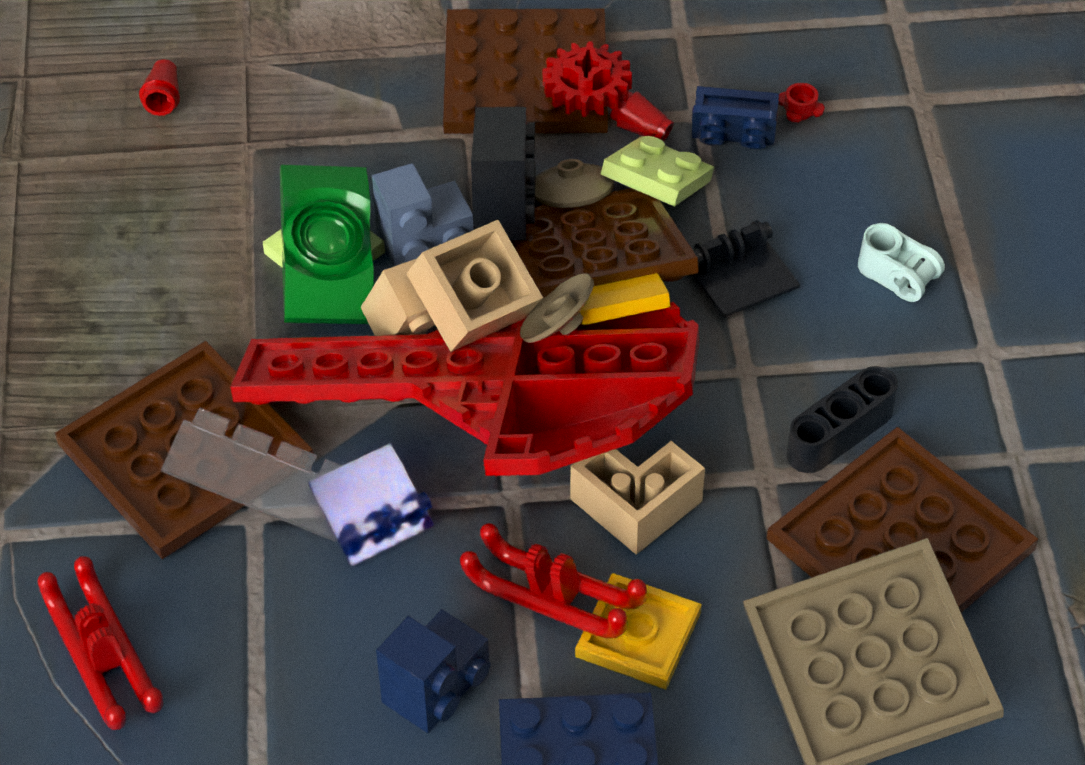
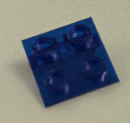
(371, 504)

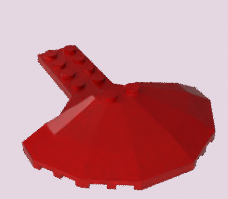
(524, 400)

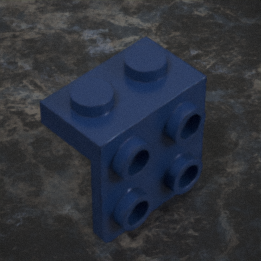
(735, 117)

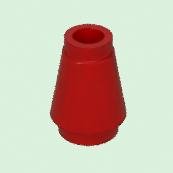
(160, 89)
(641, 117)

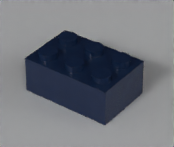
(578, 730)

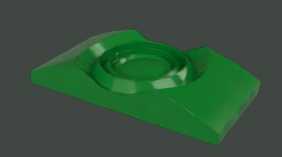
(325, 243)

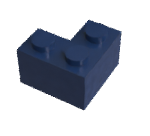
(430, 668)

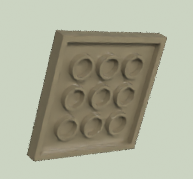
(872, 658)

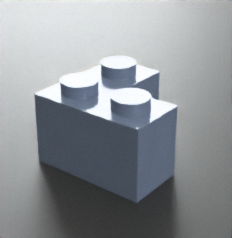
(416, 217)

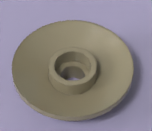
(572, 184)
(558, 310)

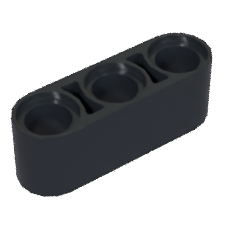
(841, 419)

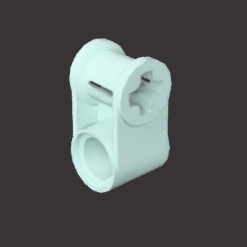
(896, 261)

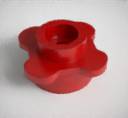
(801, 102)

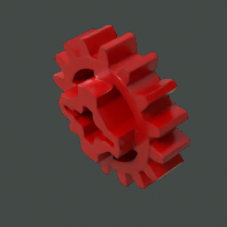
(587, 79)

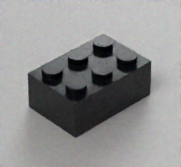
(503, 169)

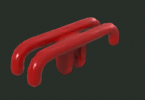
(553, 586)
(98, 643)

